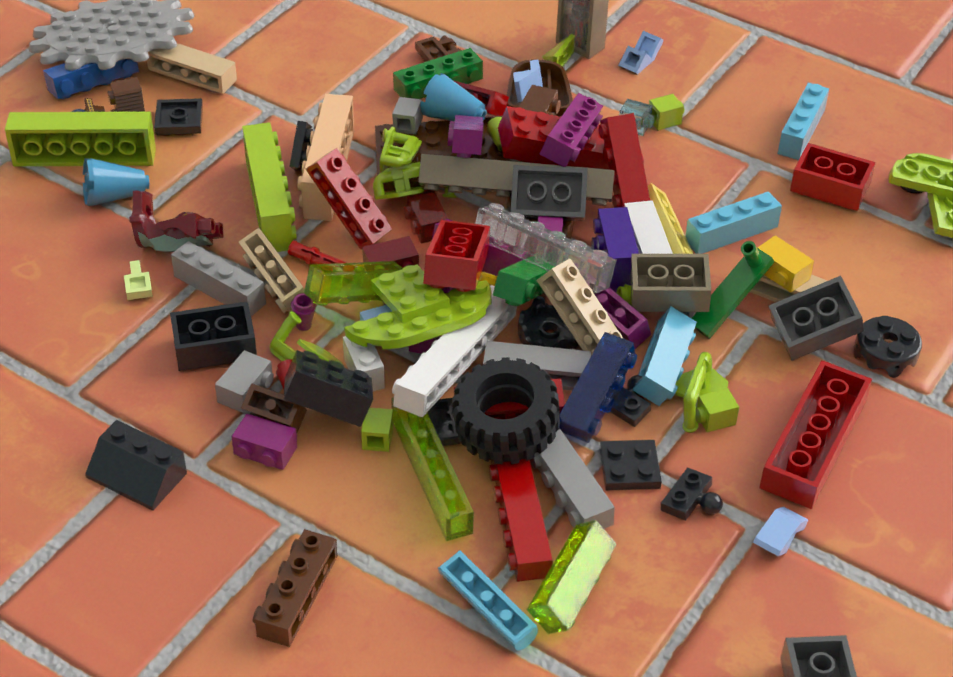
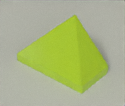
(562, 51)

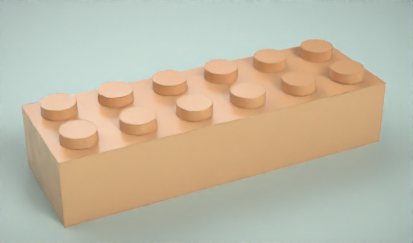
(332, 130)

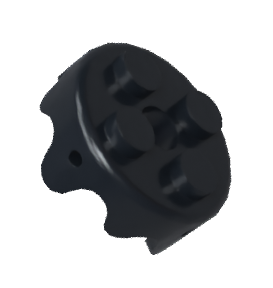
(541, 318)
(889, 356)

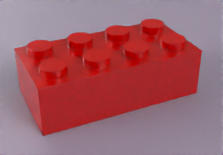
(456, 255)

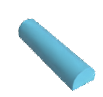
(489, 600)

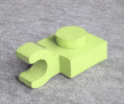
(137, 283)

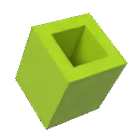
(667, 111)
(717, 410)
(377, 429)

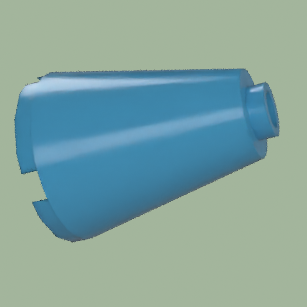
(449, 99)
(110, 181)

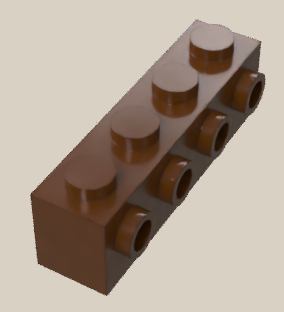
(295, 588)

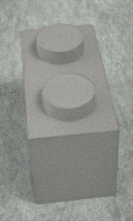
(235, 382)

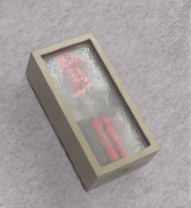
(586, 21)

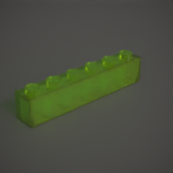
(434, 473)

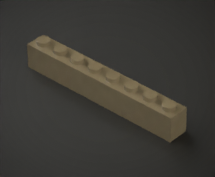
(497, 177)

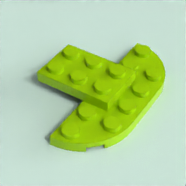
(932, 176)
(417, 310)

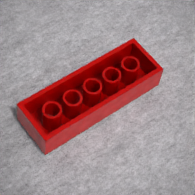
(525, 132)
(815, 434)

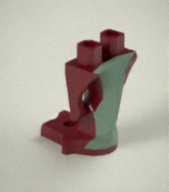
(171, 233)

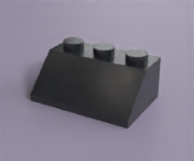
(136, 465)

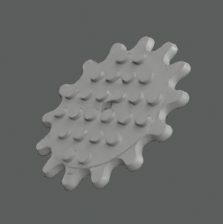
(110, 32)

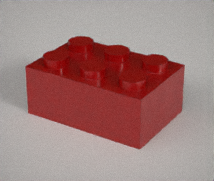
(832, 176)

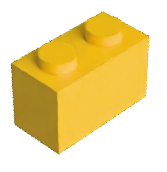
(790, 265)

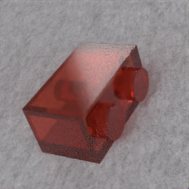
(424, 212)

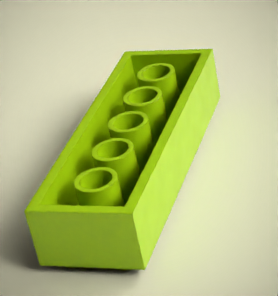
(77, 136)
(269, 185)

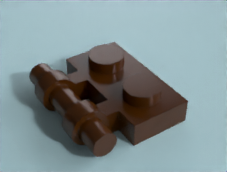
(432, 48)

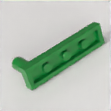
(733, 288)

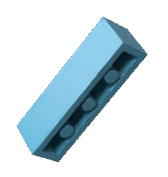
(803, 121)
(733, 223)
(665, 356)

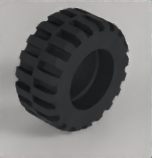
(506, 438)

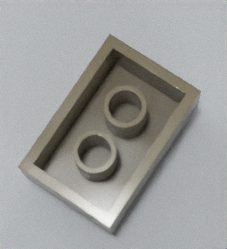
(670, 281)

